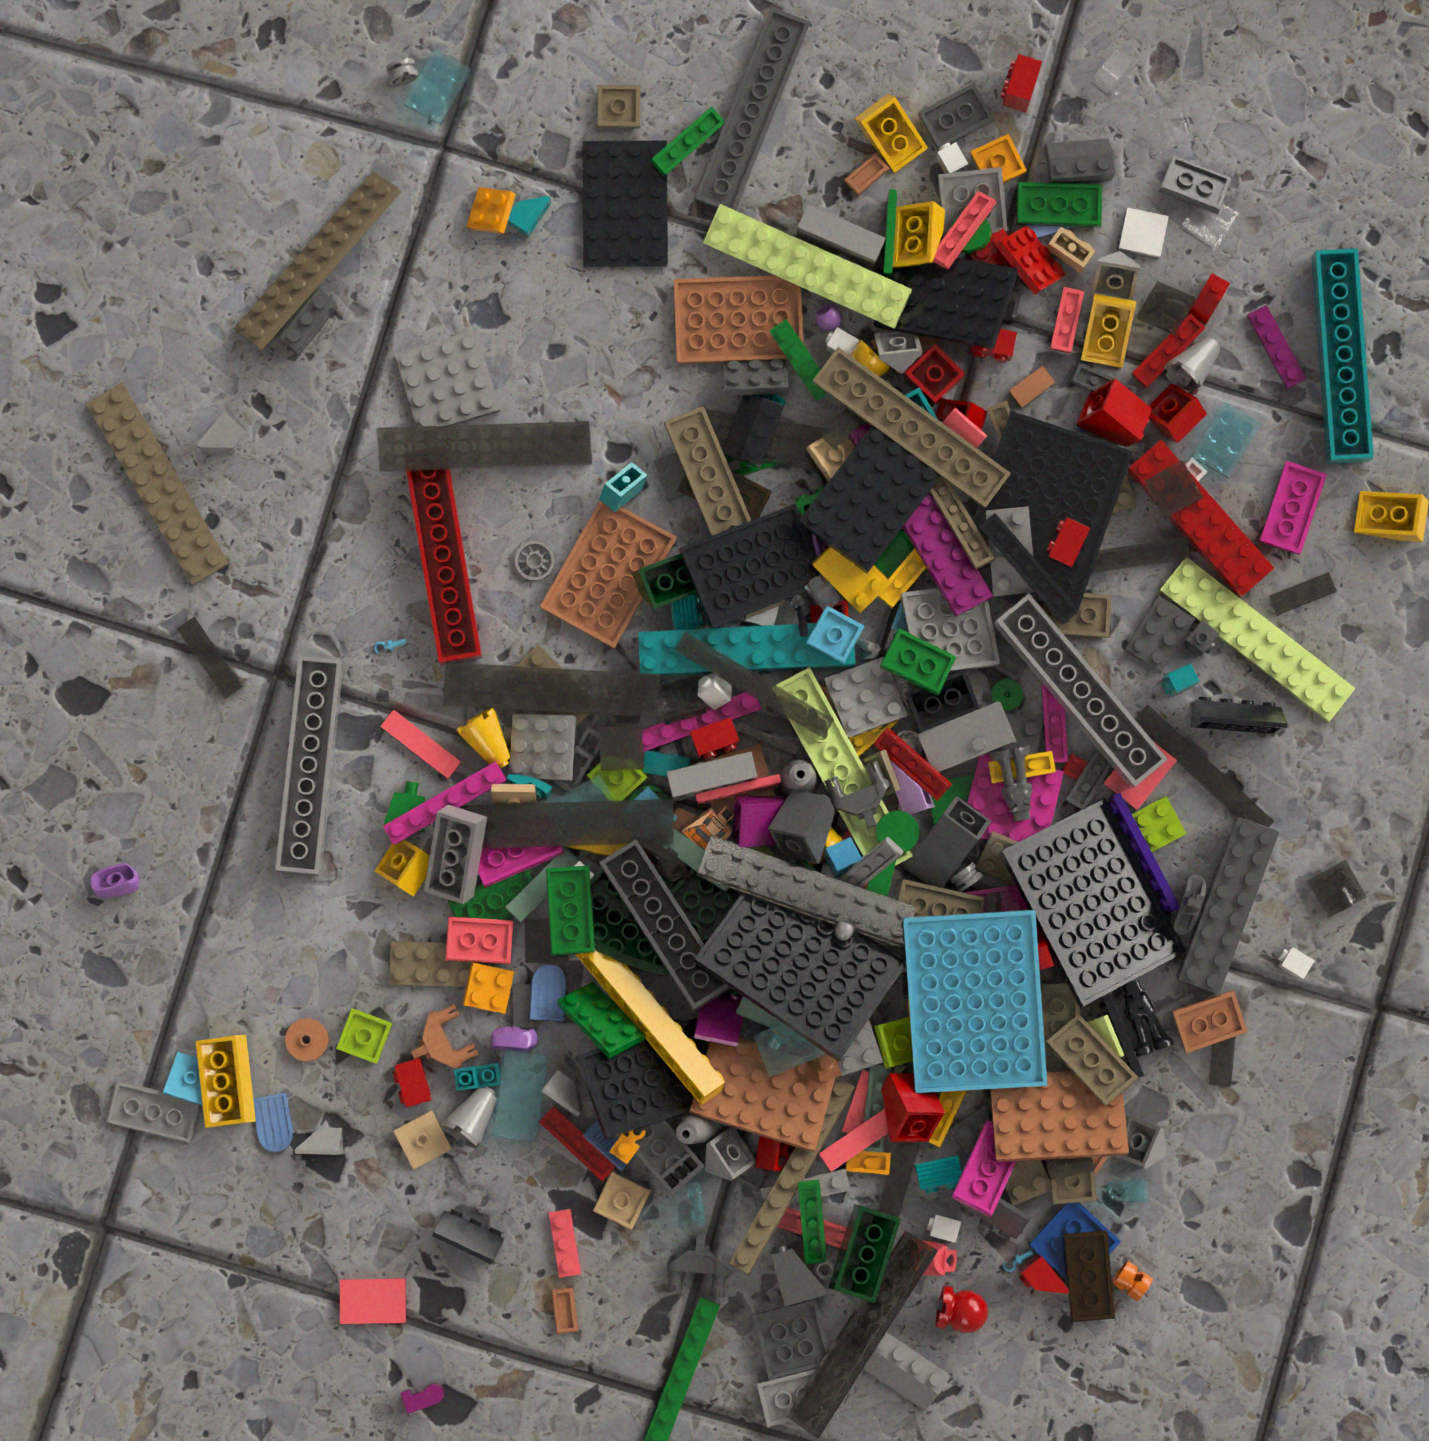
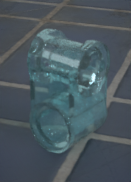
(1131, 1191)

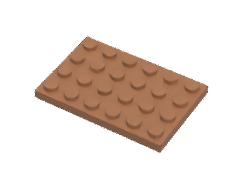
(732, 317)
(596, 580)
(778, 1107)
(1056, 1122)

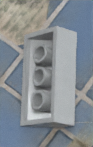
(907, 1371)

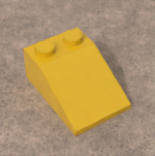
(891, 132)
(917, 233)
(1108, 330)
(1392, 515)
(850, 580)

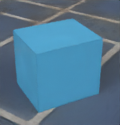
(841, 856)

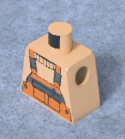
(709, 824)

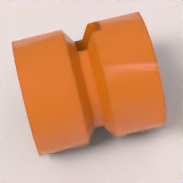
(1131, 1280)

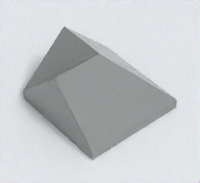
(1115, 276)
(898, 349)
(221, 436)
(564, 1092)
(323, 1142)
(1145, 1143)
(728, 1155)

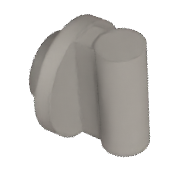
(870, 650)

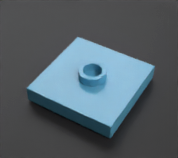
(835, 634)
(184, 1079)

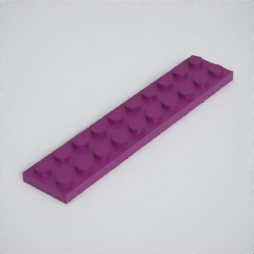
(941, 553)

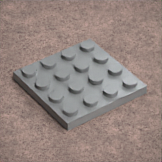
(448, 381)
(965, 636)

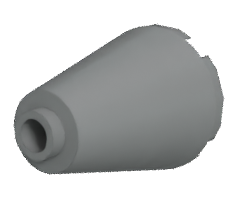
(1193, 365)
(790, 781)
(471, 1117)
(696, 1129)

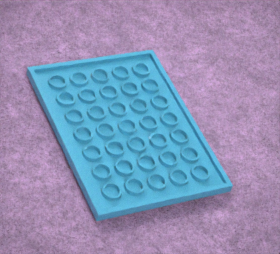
(975, 1001)

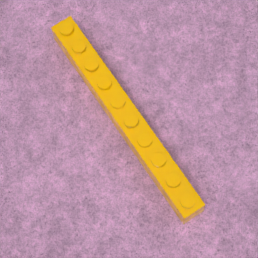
(656, 1024)

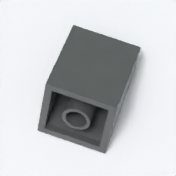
(803, 825)
(794, 1277)

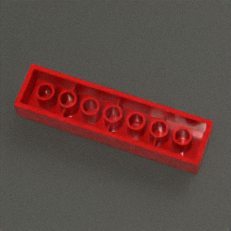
(1208, 528)

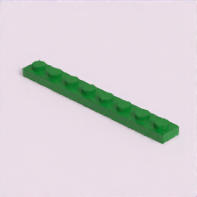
(682, 1371)

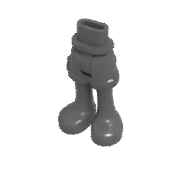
(1015, 794)

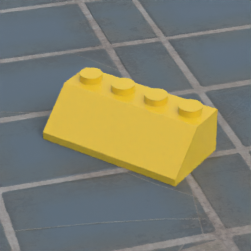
(225, 1081)

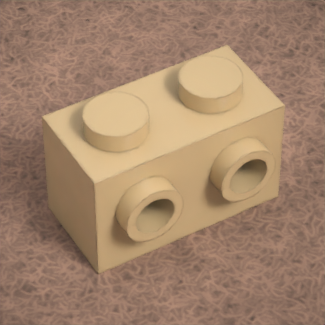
(1071, 249)

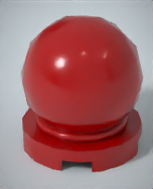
(961, 1310)

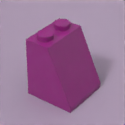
(753, 819)

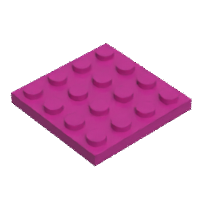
(989, 802)

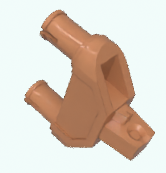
(436, 1044)

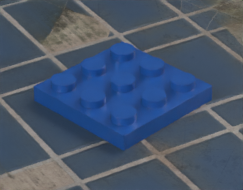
(1069, 1219)

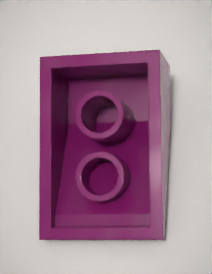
(719, 1020)

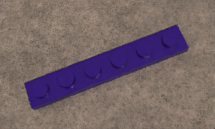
(1146, 857)

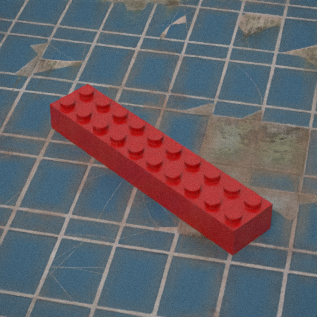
(444, 566)

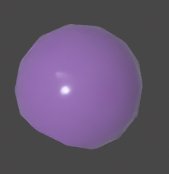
(828, 317)

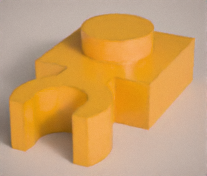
(626, 1147)

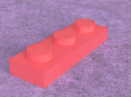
(1067, 320)
(564, 1243)

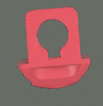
(939, 1263)

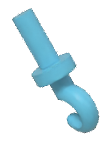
(390, 645)
(1018, 1259)

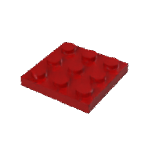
(1031, 259)

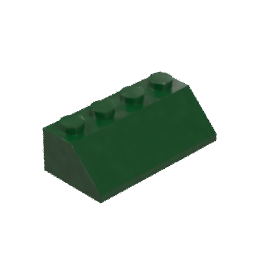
(664, 582)
(864, 1253)

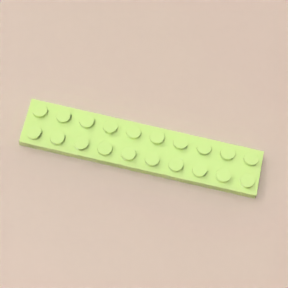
(807, 266)
(1257, 639)
(835, 757)

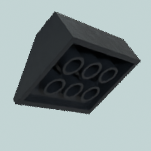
(1237, 716)

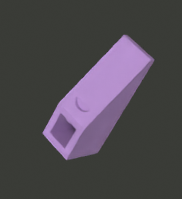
(911, 797)

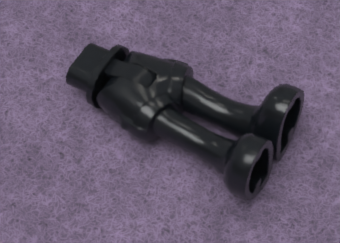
(1141, 1007)

